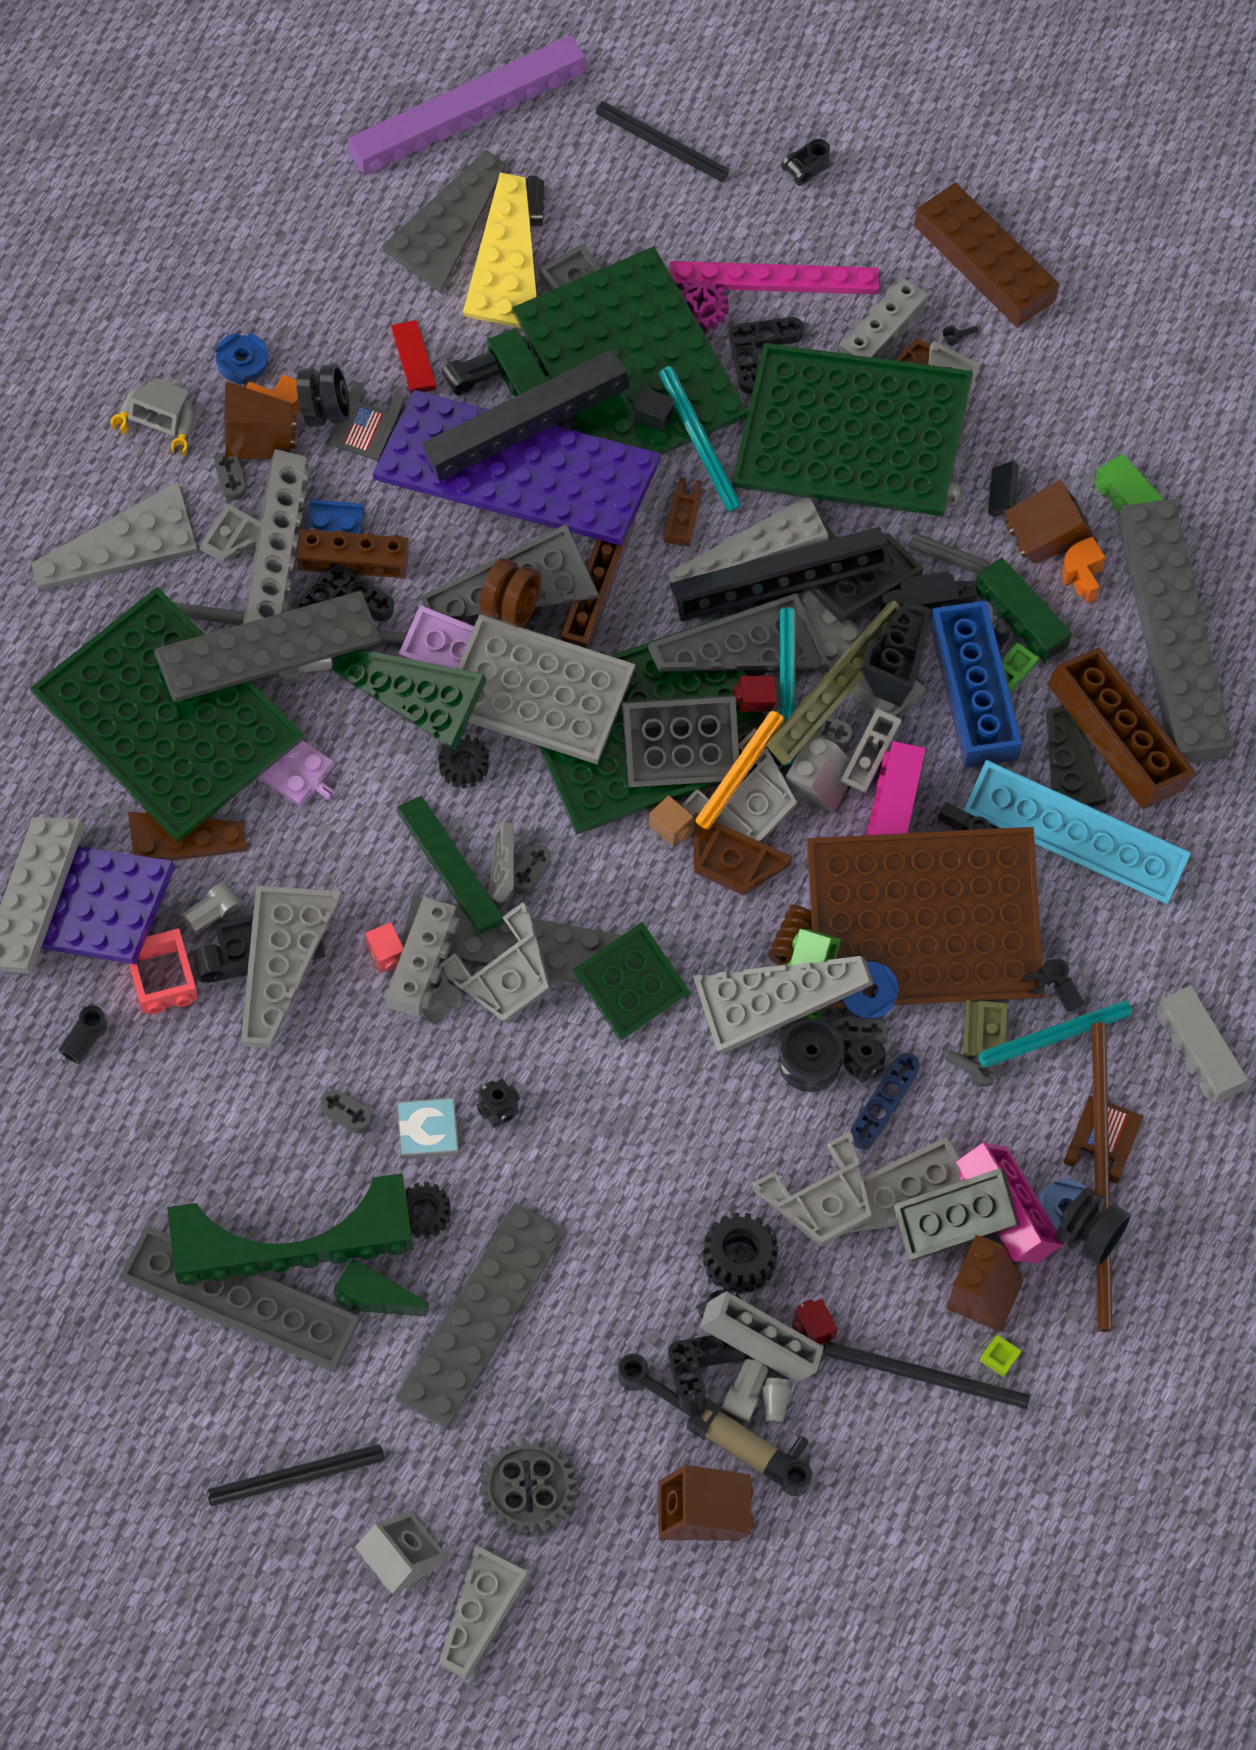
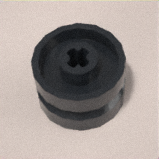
(323, 395)
(810, 1055)

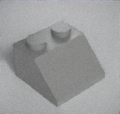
(818, 773)
(400, 1551)

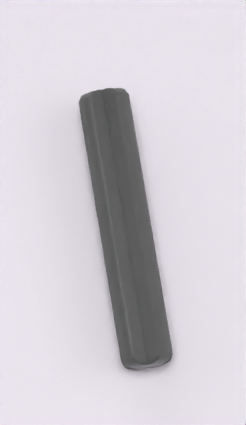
(948, 553)

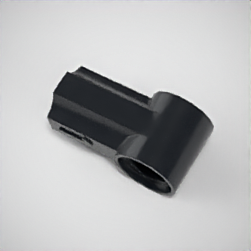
(535, 196)
(463, 375)
(83, 1036)

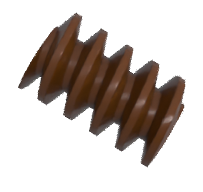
(782, 946)

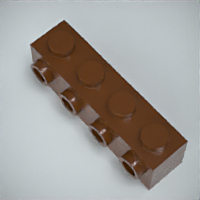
(359, 553)

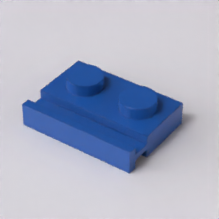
(335, 516)

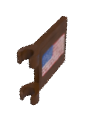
(1121, 1132)

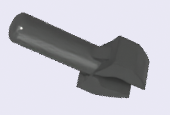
(974, 1068)

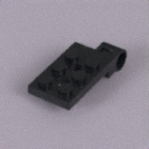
(232, 955)

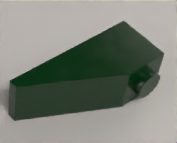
(374, 1293)

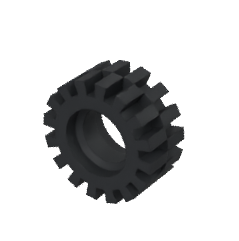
(469, 775)
(438, 1199)

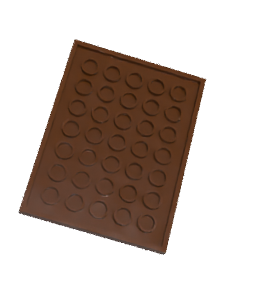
(935, 908)

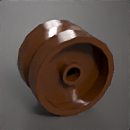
(510, 592)

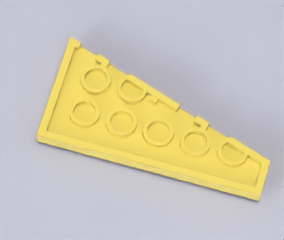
(505, 258)

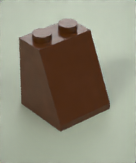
(256, 424)
(1048, 523)
(986, 1284)
(704, 1505)

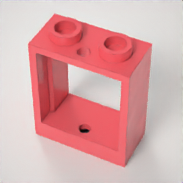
(181, 995)

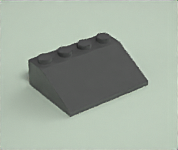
(680, 740)

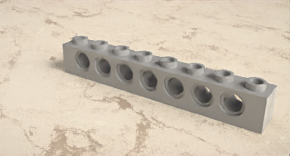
(282, 469)

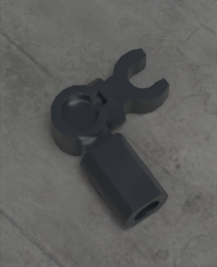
(961, 819)
(1056, 972)

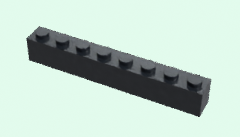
(525, 415)
(780, 574)

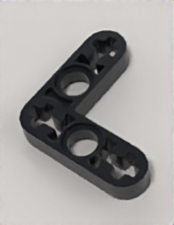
(749, 345)
(349, 584)
(695, 1358)

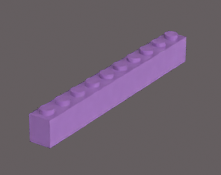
(467, 105)

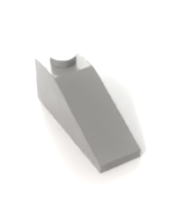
(869, 754)

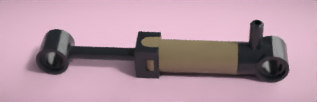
(727, 1433)

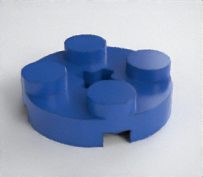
(241, 371)
(884, 996)

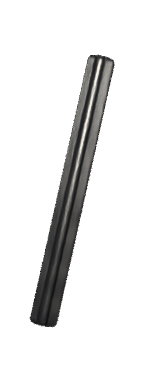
(662, 141)
(295, 1475)

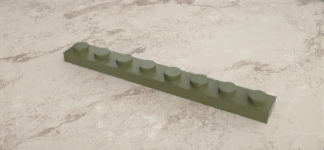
(827, 694)

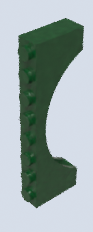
(209, 1252)

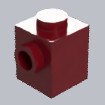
(755, 693)
(814, 1321)

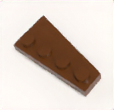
(208, 839)

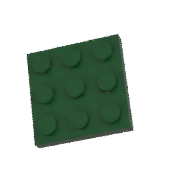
(631, 981)

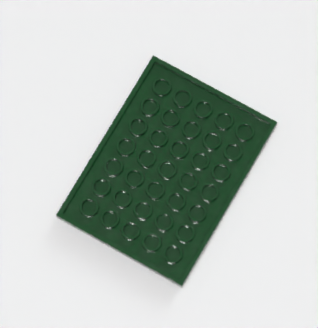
(649, 327)
(853, 429)
(167, 754)
(600, 791)

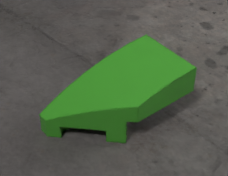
(1018, 665)

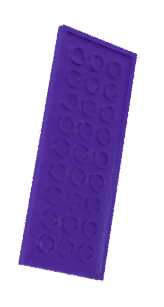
(543, 480)

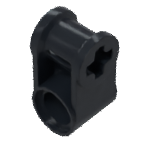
(805, 164)

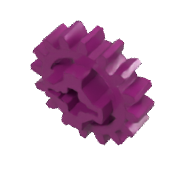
(714, 303)

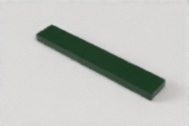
(450, 865)

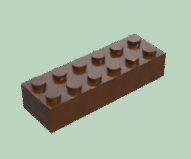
(986, 254)
(1121, 728)

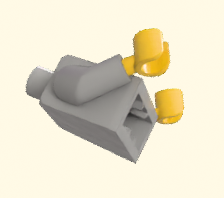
(159, 407)

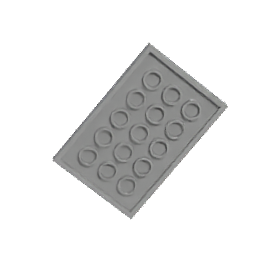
(545, 688)

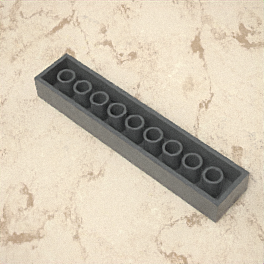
(1174, 630)

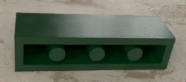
(515, 362)
(1022, 610)

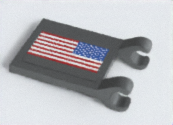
(367, 426)

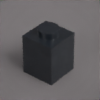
(654, 409)

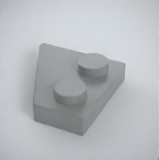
(230, 534)

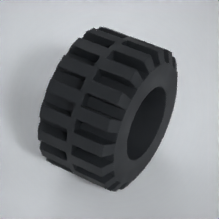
(740, 1275)

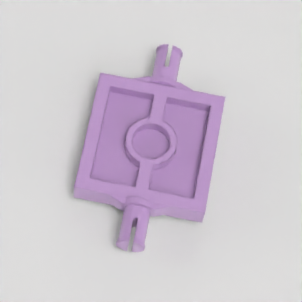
(300, 774)

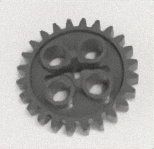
(500, 1489)

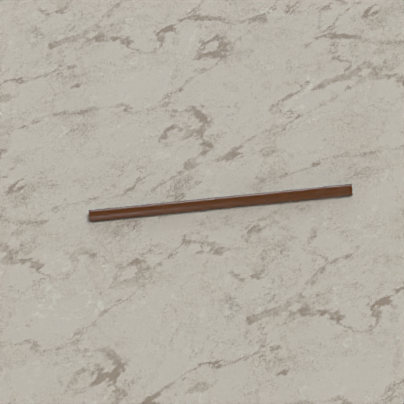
(1101, 1165)

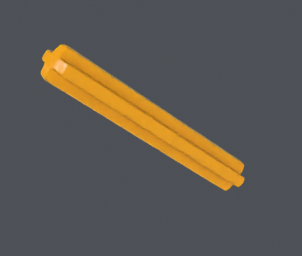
(739, 770)

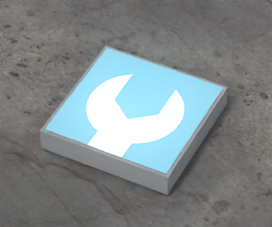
(427, 1128)

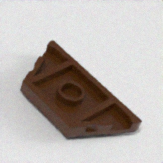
(734, 858)

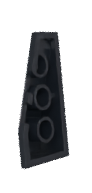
(895, 653)

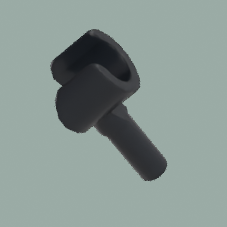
(951, 330)
(1001, 637)

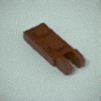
(683, 514)

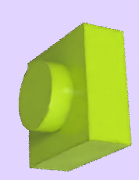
(1000, 1355)

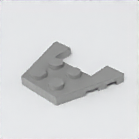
(757, 803)
(512, 978)
(827, 1206)

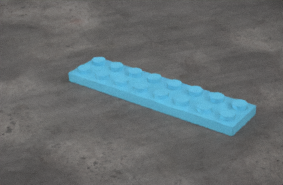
(1079, 831)

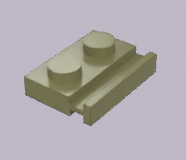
(983, 1026)

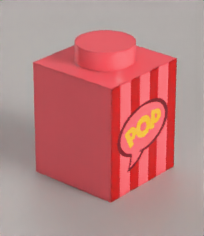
(384, 947)

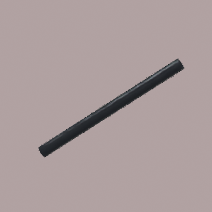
(927, 1375)

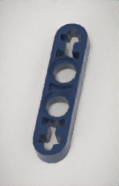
(887, 1102)

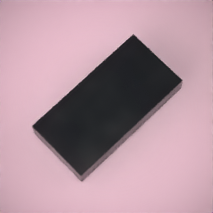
(1003, 488)

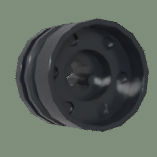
(1088, 1223)

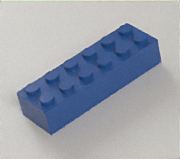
(975, 684)

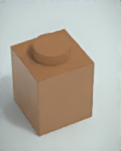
(671, 821)

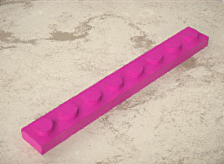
(778, 277)

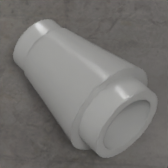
(775, 1399)

